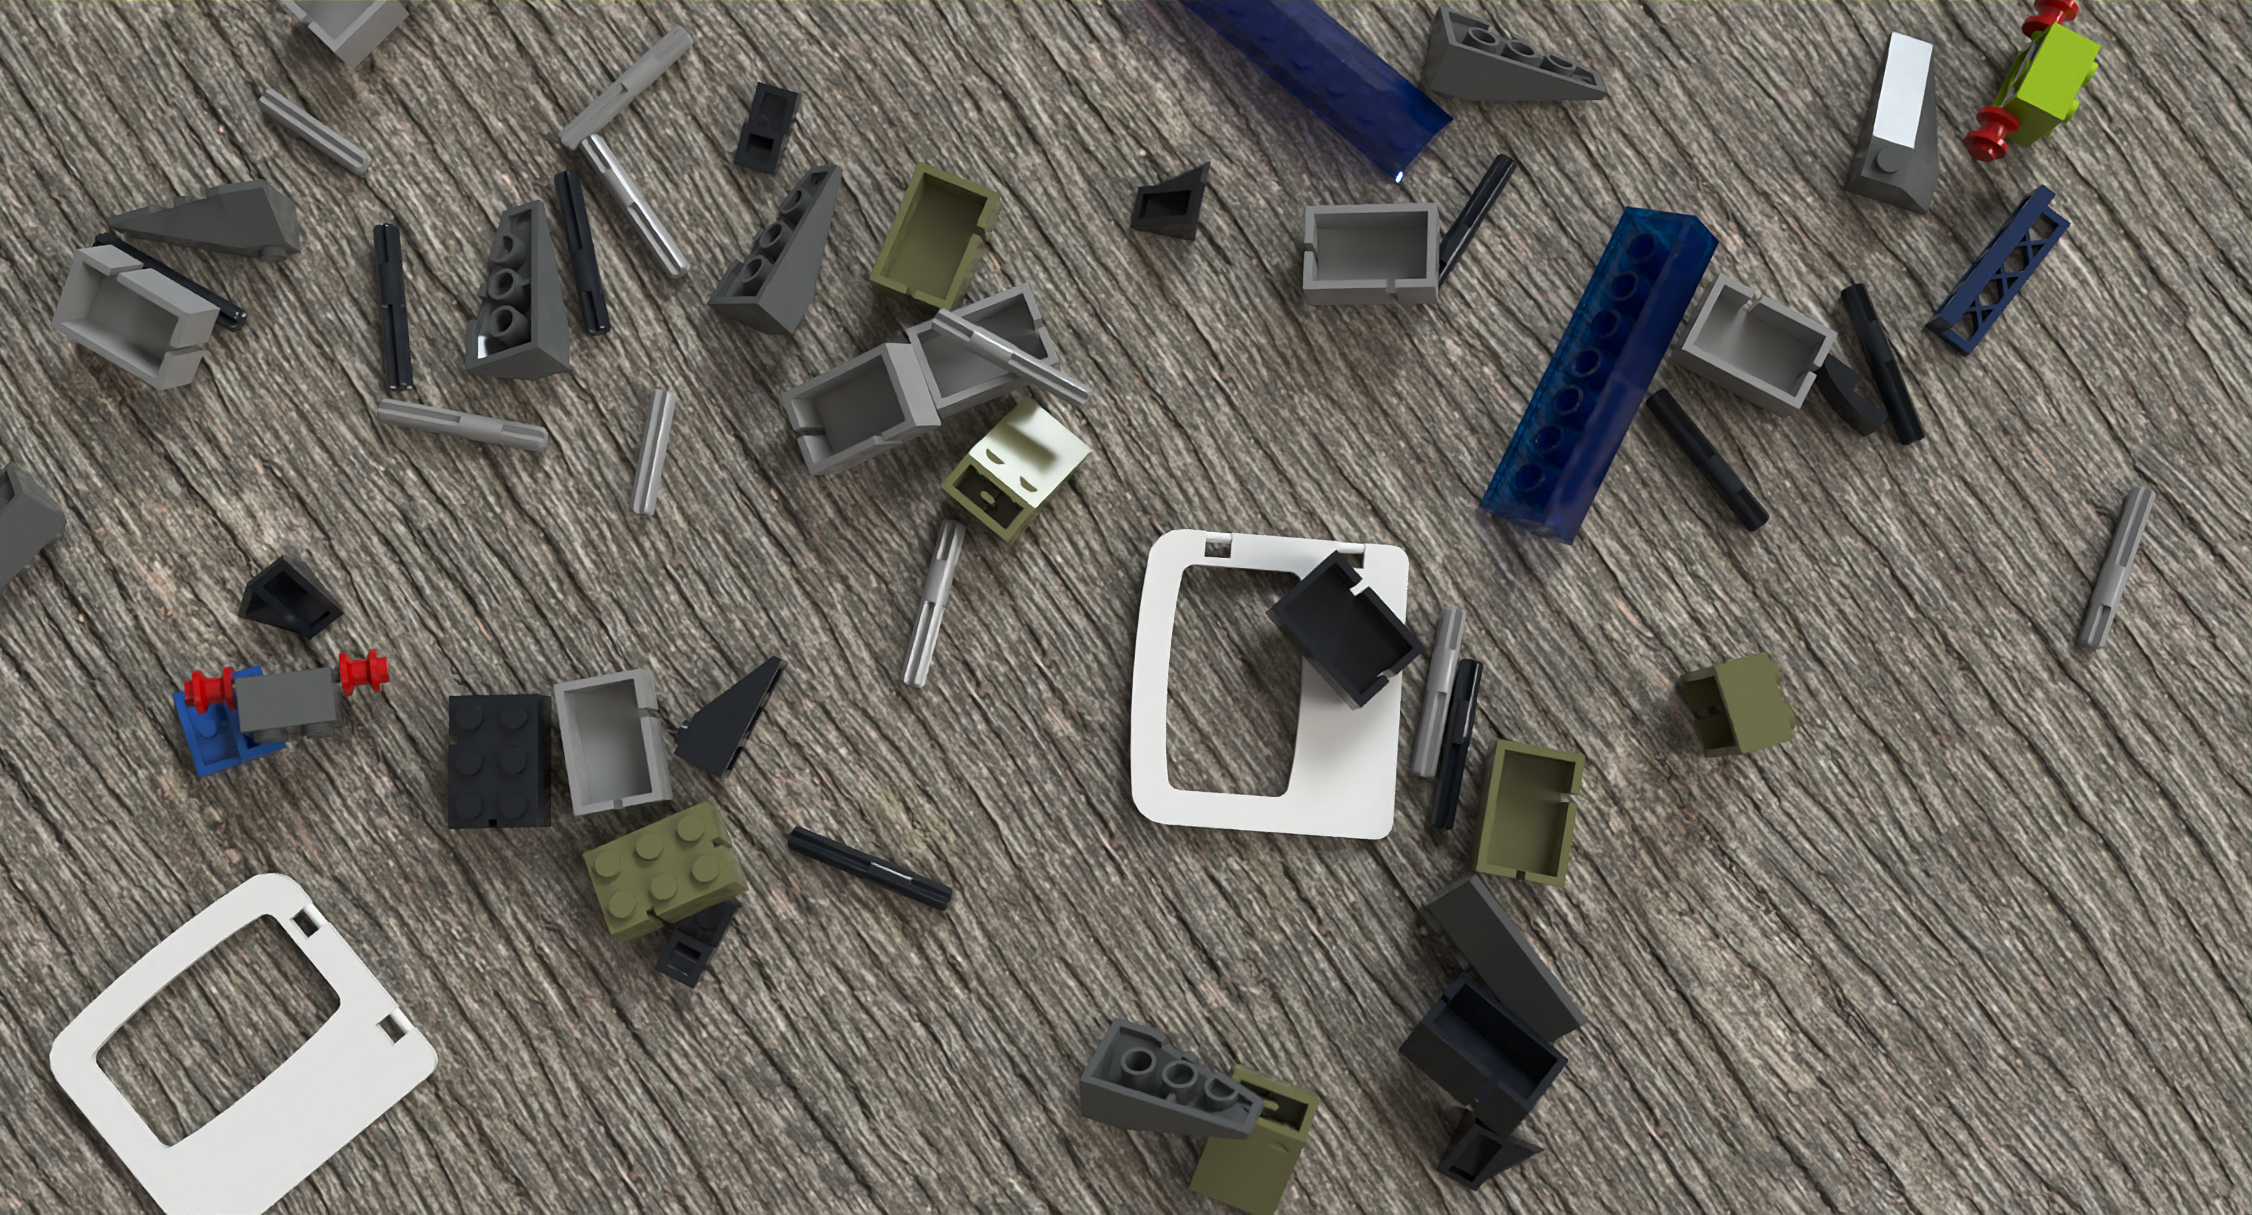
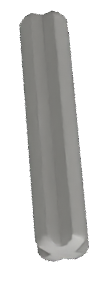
(314, 132)
(652, 452)

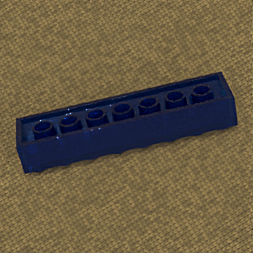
(1332, 76)
(1600, 372)

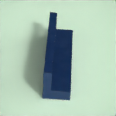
(1990, 267)

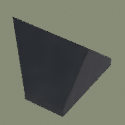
(1172, 205)
(289, 598)
(1480, 1154)

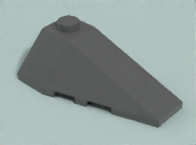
(1481, 66)
(1899, 138)
(233, 219)
(781, 272)
(522, 309)
(1153, 1087)

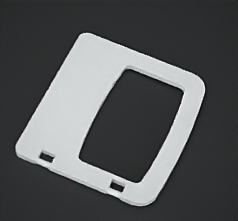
(1341, 756)
(290, 1119)

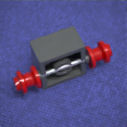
(288, 701)

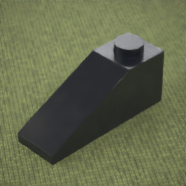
(724, 725)

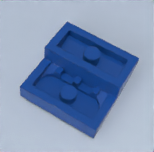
(216, 736)

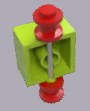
(2039, 84)

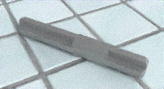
(626, 88)
(634, 206)
(1011, 358)
(462, 425)
(2116, 568)
(933, 603)
(1438, 692)

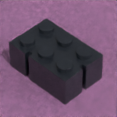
(1345, 634)
(501, 761)
(1483, 1055)

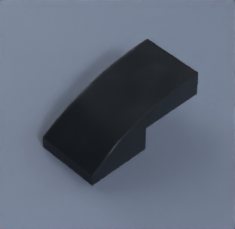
(768, 128)
(1836, 385)
(695, 943)

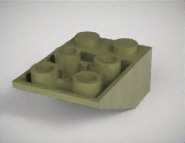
(1015, 470)
(1256, 1170)

